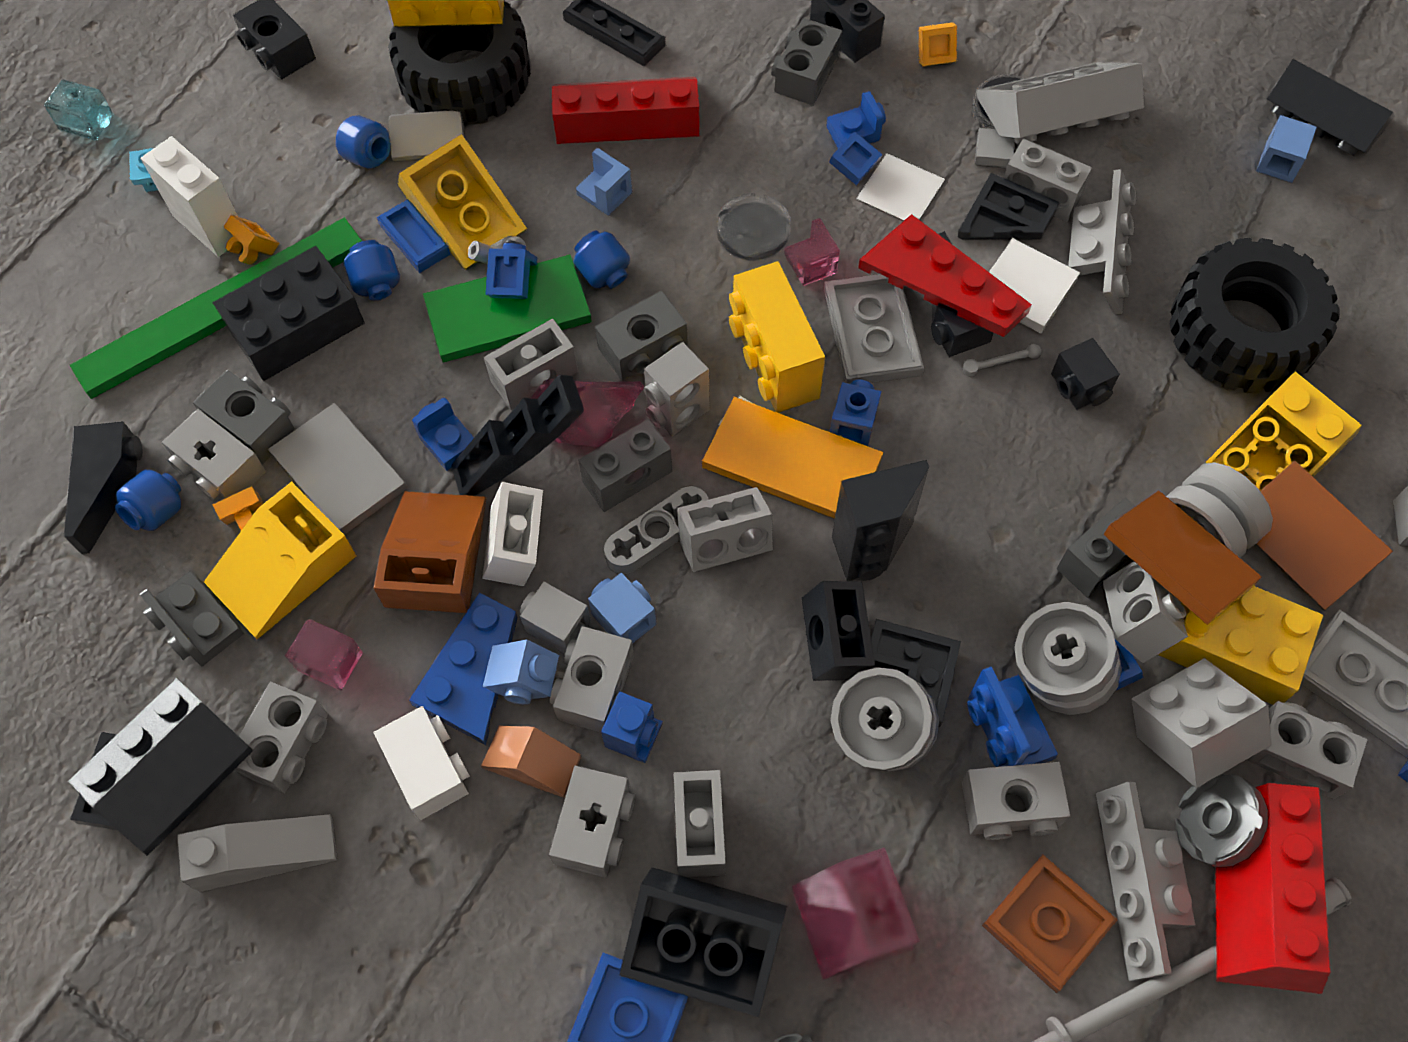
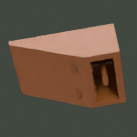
(431, 552)

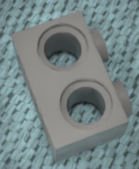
(1049, 175)
(676, 389)
(725, 529)
(1143, 613)
(267, 734)
(1305, 759)

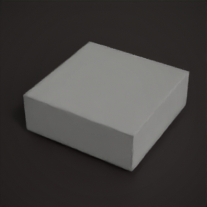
(993, 149)

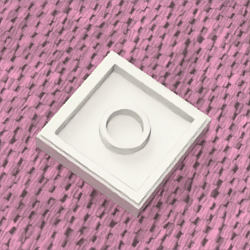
(1036, 279)

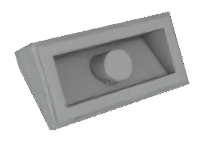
(420, 134)

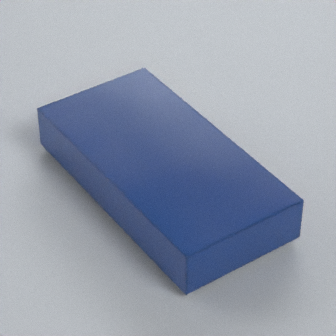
(413, 236)

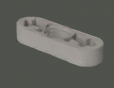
(626, 536)

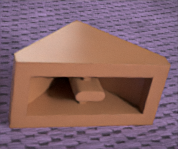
(531, 758)

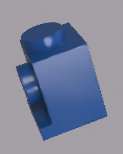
(855, 411)
(631, 727)

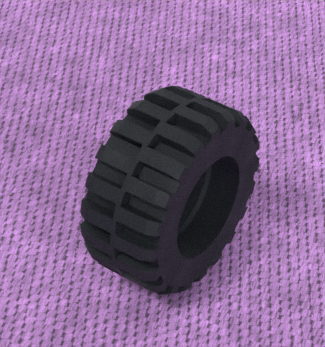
(471, 87)
(1270, 278)

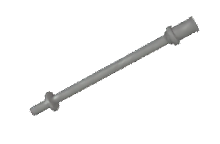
(1157, 987)

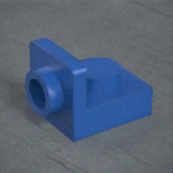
(864, 120)
(509, 271)
(442, 432)

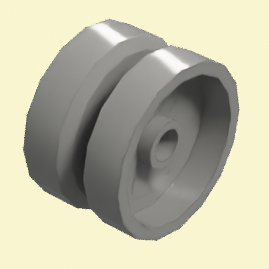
(1225, 506)
(1073, 633)
(858, 715)

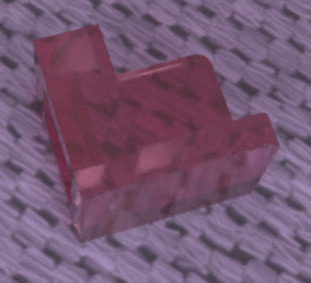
(814, 256)
(324, 654)

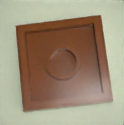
(1049, 923)

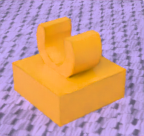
(937, 44)
(250, 238)
(238, 507)

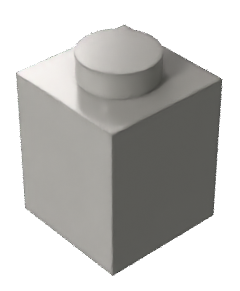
(553, 616)

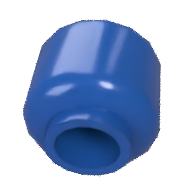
(363, 142)
(601, 259)
(371, 269)
(148, 500)

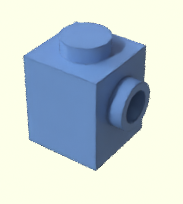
(622, 607)
(521, 671)

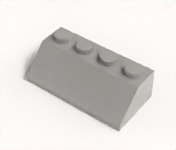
(1064, 99)

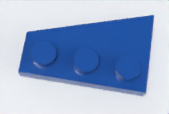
(457, 675)

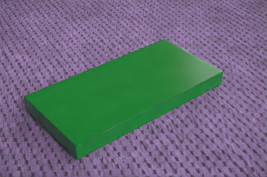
(473, 323)

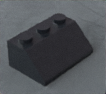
(1329, 107)
(875, 518)
(160, 767)
(703, 941)

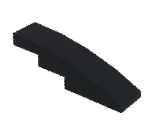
(524, 433)

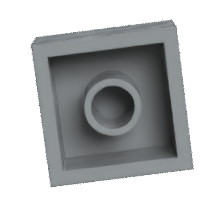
(1201, 722)

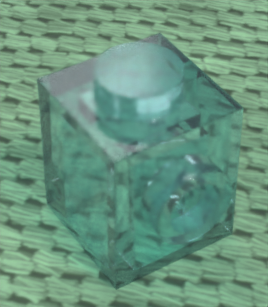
(79, 109)

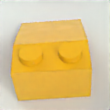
(459, 199)

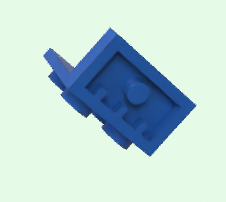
(1009, 721)

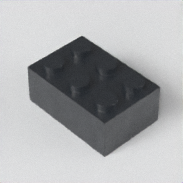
(289, 312)

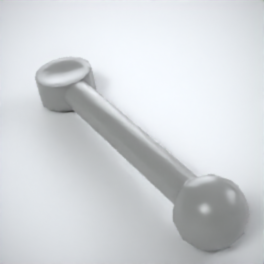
(971, 366)

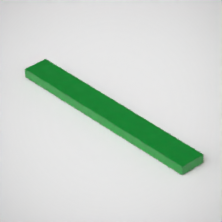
(194, 318)

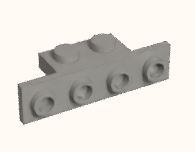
(1101, 240)
(1145, 881)

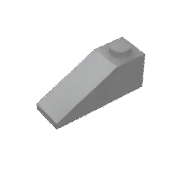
(254, 850)

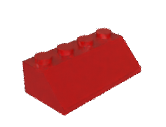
(625, 110)
(1275, 900)

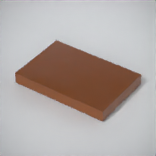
(1317, 537)
(1182, 556)

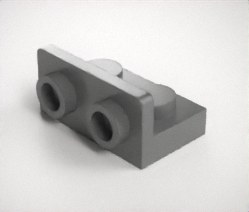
(194, 619)

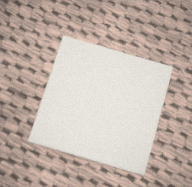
(900, 188)

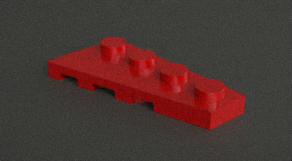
(945, 275)

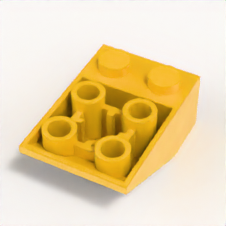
(1287, 427)
(278, 560)

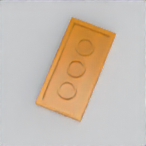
(786, 456)

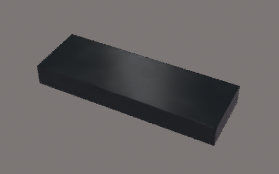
(615, 29)

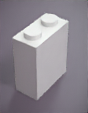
(191, 193)

